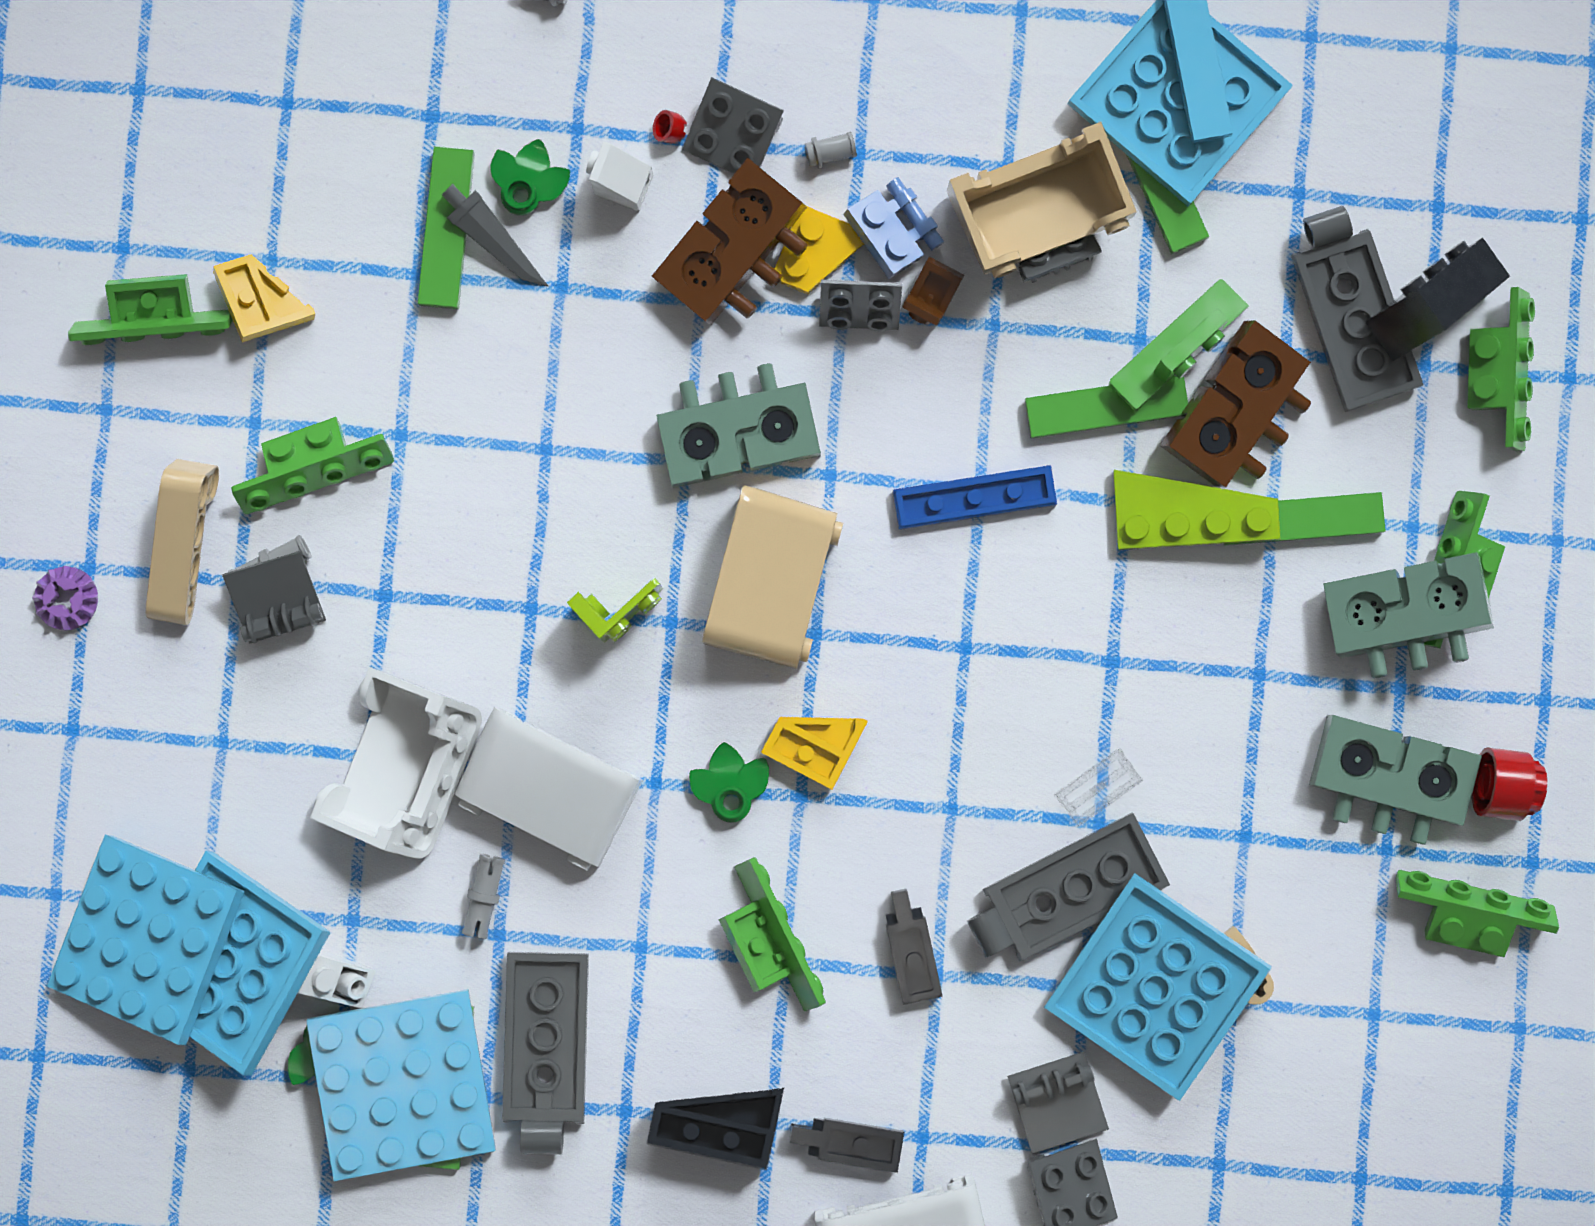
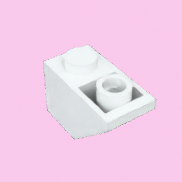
(619, 176)
(338, 980)

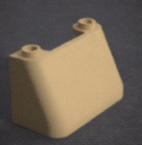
(1042, 201)
(770, 577)

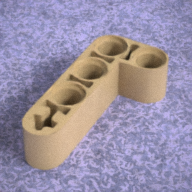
(178, 537)

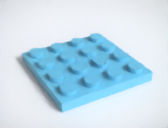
(1144, 110)
(145, 939)
(257, 970)
(1157, 987)
(401, 1084)

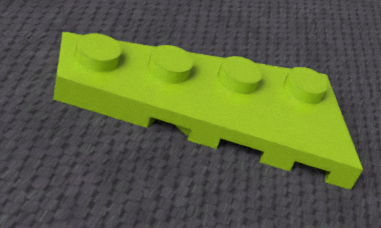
(1179, 513)

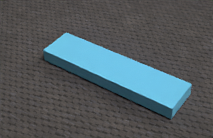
(1198, 70)

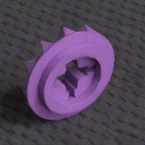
(82, 603)

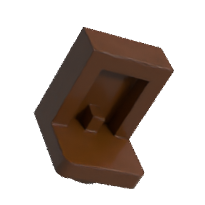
(932, 292)

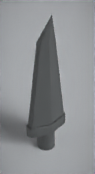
(484, 228)

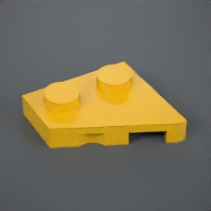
(829, 246)
(257, 299)
(815, 745)

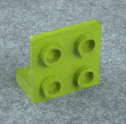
(594, 613)

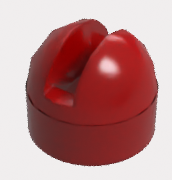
(661, 127)

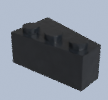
(1439, 298)
(720, 1127)

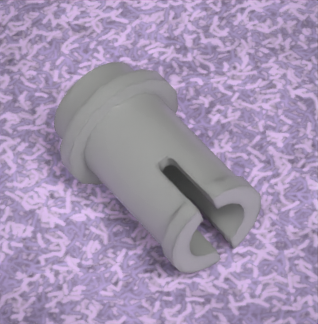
(830, 149)

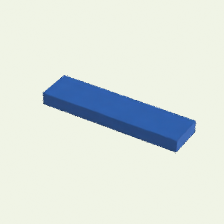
(974, 497)

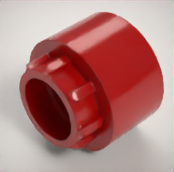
(1508, 785)

